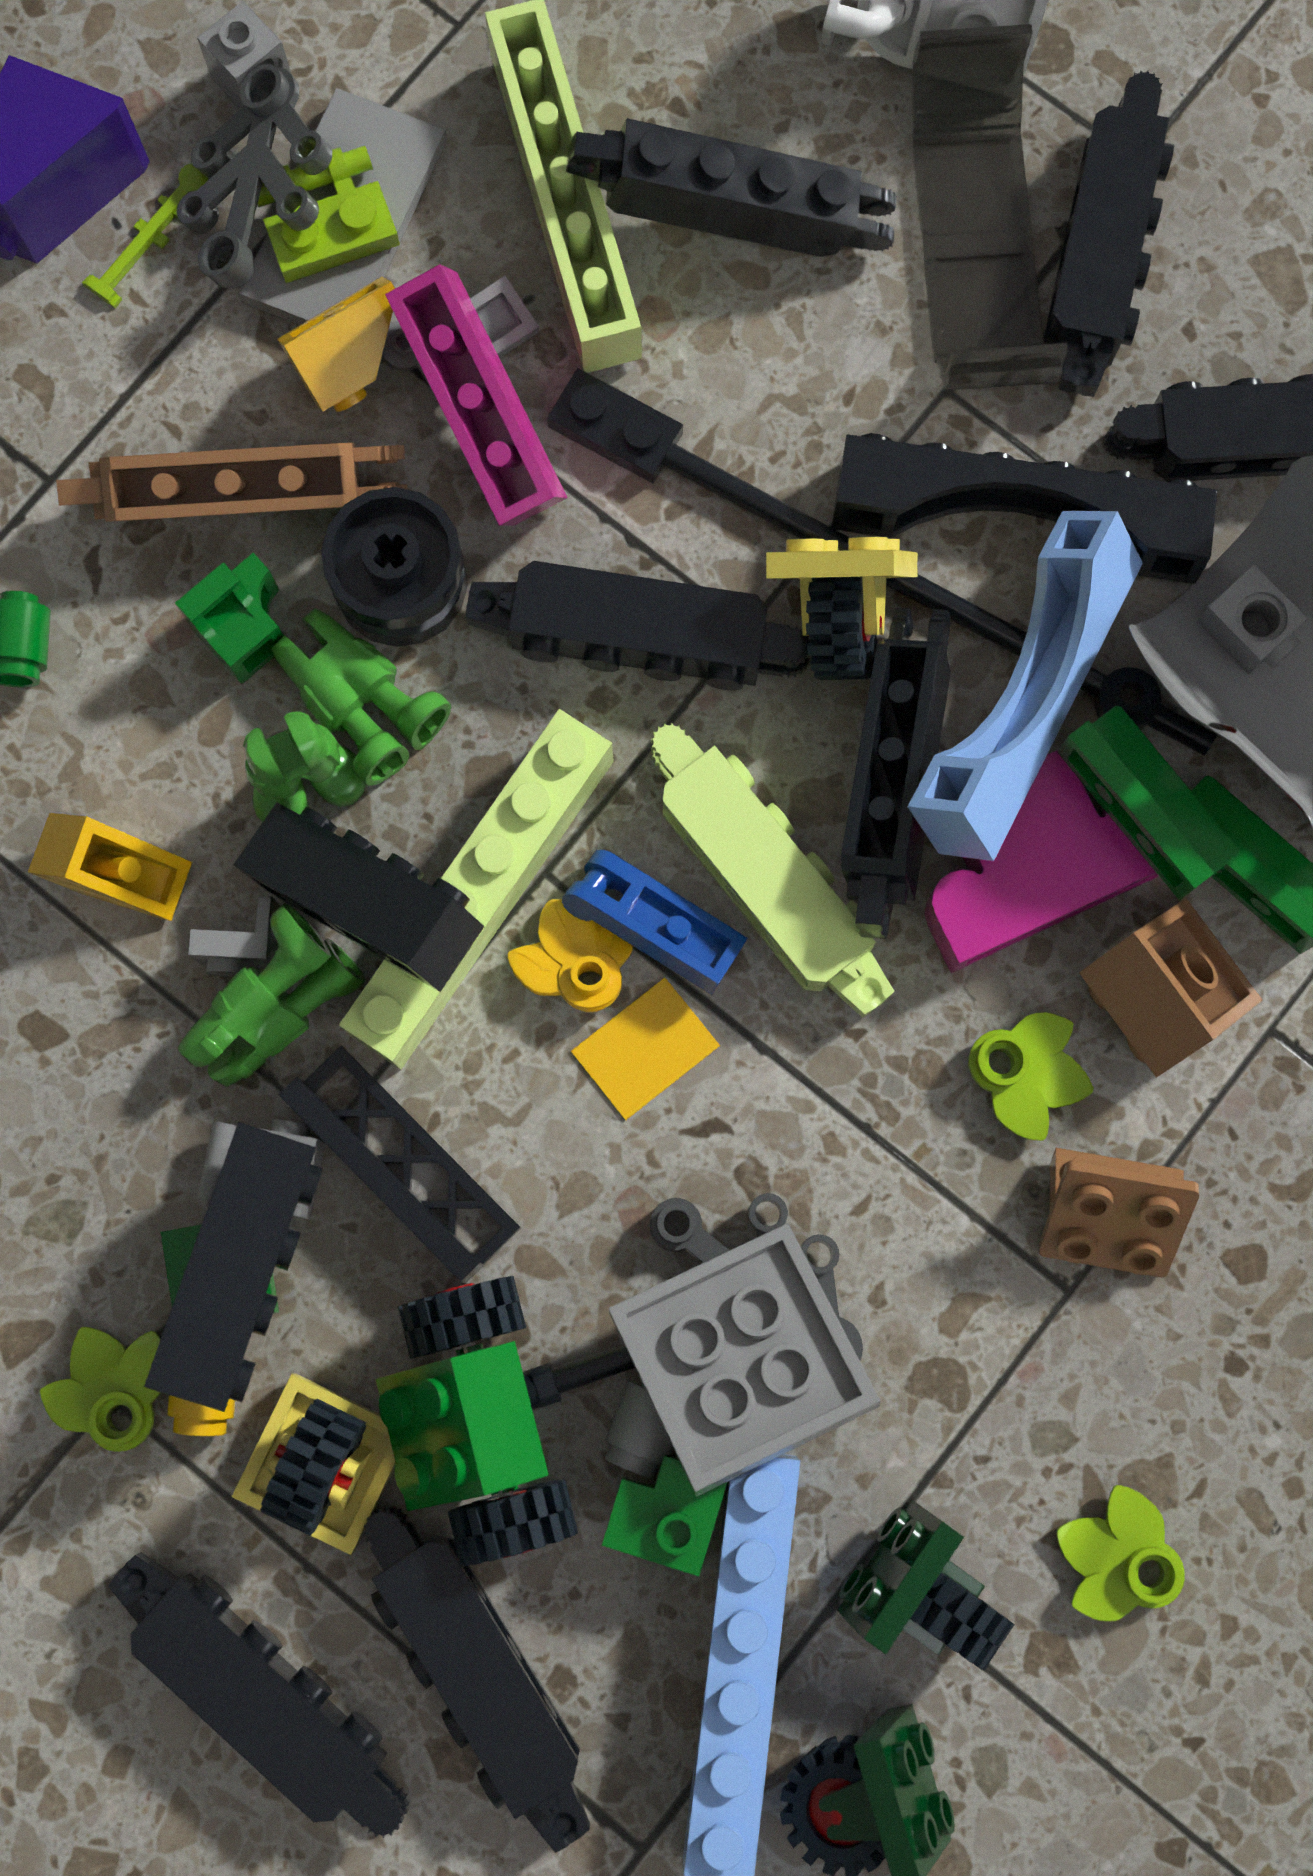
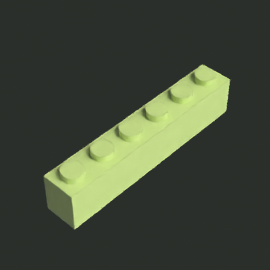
(567, 205)
(494, 873)

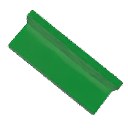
(1148, 801)
(1267, 873)

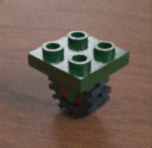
(921, 1591)
(870, 1800)

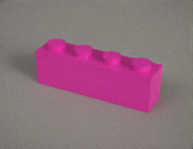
(476, 395)

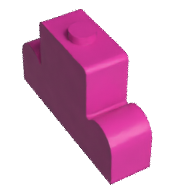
(1049, 869)

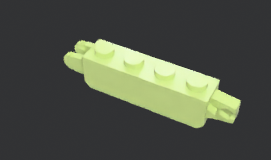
(765, 872)

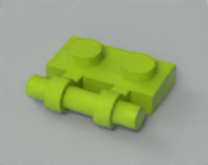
(348, 223)

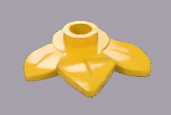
(567, 951)

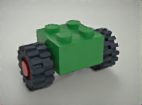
(470, 1426)

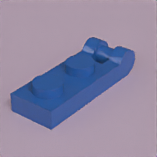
(655, 920)

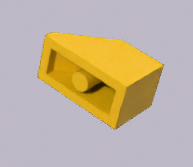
(342, 347)
(109, 865)

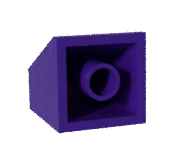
(60, 157)

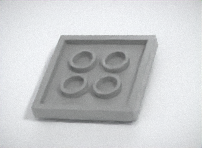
(743, 1359)

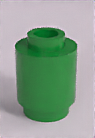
(23, 639)

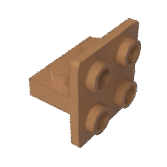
(1116, 1212)

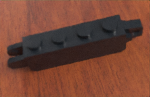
(733, 189)
(1107, 233)
(1219, 429)
(638, 624)
(896, 746)
(480, 1676)
(257, 1698)

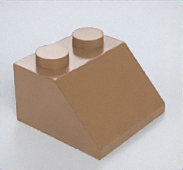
(1170, 988)

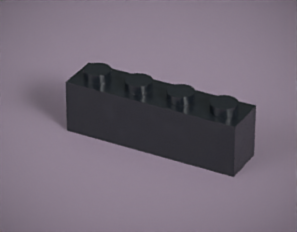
(360, 894)
(232, 1267)

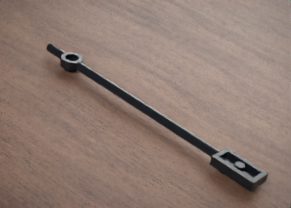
(647, 441)

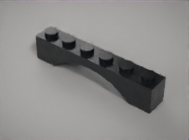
(899, 484)

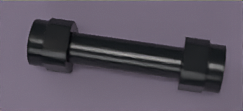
(548, 1383)

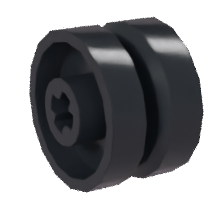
(387, 532)

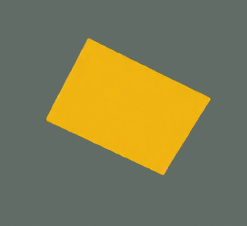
(645, 1048)

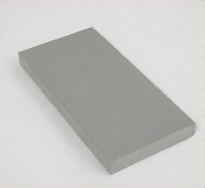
(402, 161)

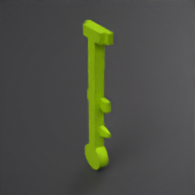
(190, 180)

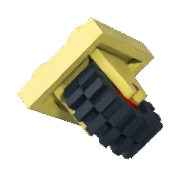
(842, 598)
(319, 1464)

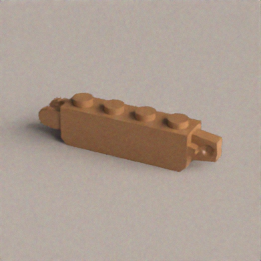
(226, 481)

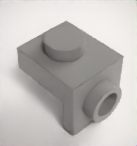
(230, 951)

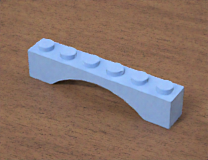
(982, 782)
(741, 1671)

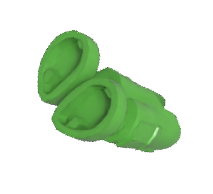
(347, 677)
(299, 752)
(255, 1013)

